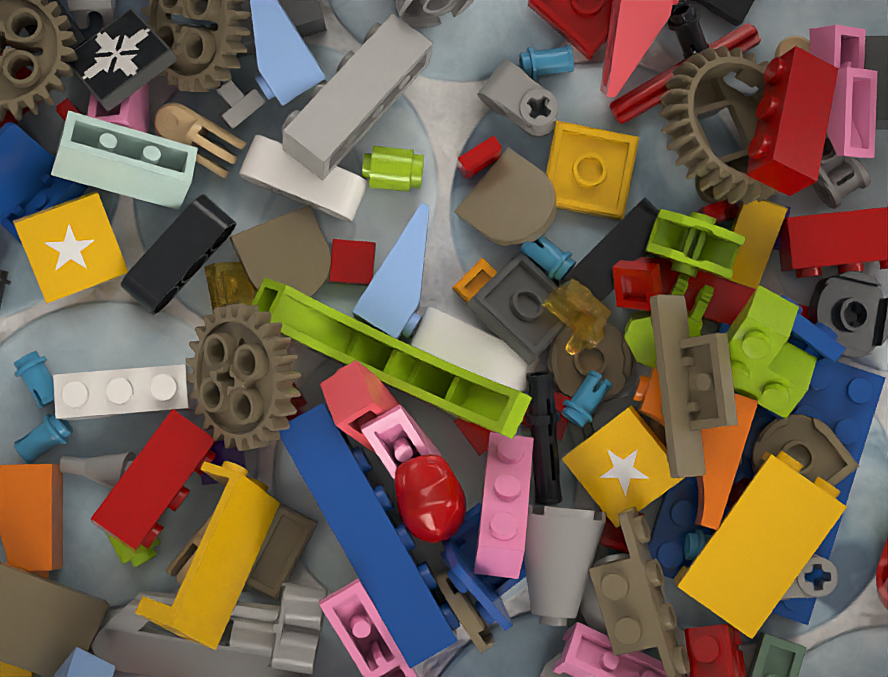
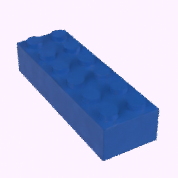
(370, 536)

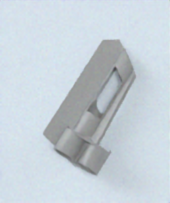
(255, 643)

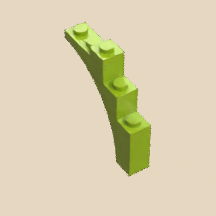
(393, 361)

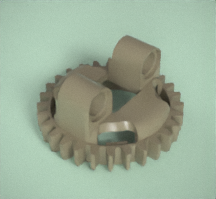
(700, 93)

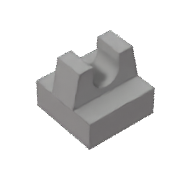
(81, 11)
(238, 104)

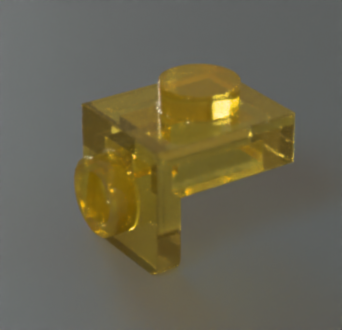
(228, 285)
(580, 312)

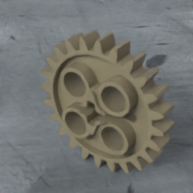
(201, 51)
(48, 67)
(242, 376)

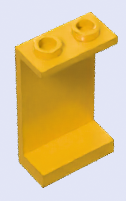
(762, 543)
(220, 561)

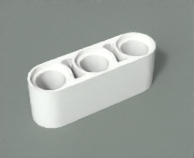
(280, 173)
(471, 349)

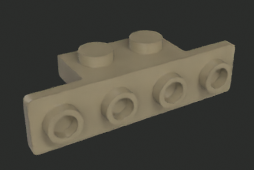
(693, 384)
(634, 601)

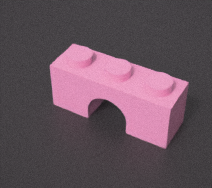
(504, 506)

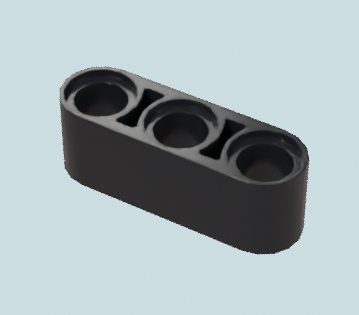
(623, 242)
(178, 254)

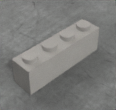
(356, 95)

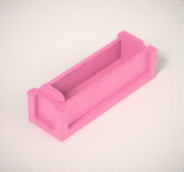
(591, 655)

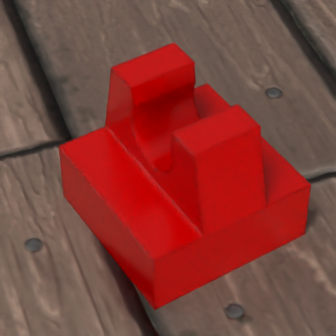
(637, 282)

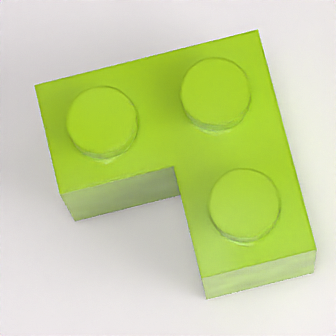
(762, 359)

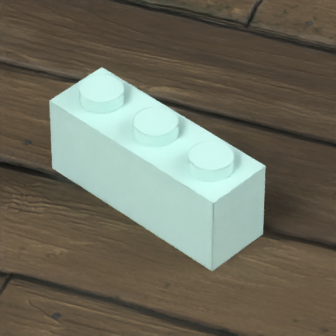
(124, 161)

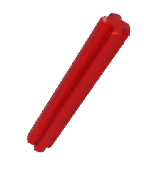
(649, 93)

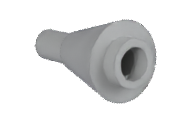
(100, 469)

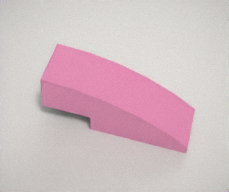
(855, 93)

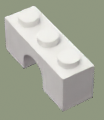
(123, 392)

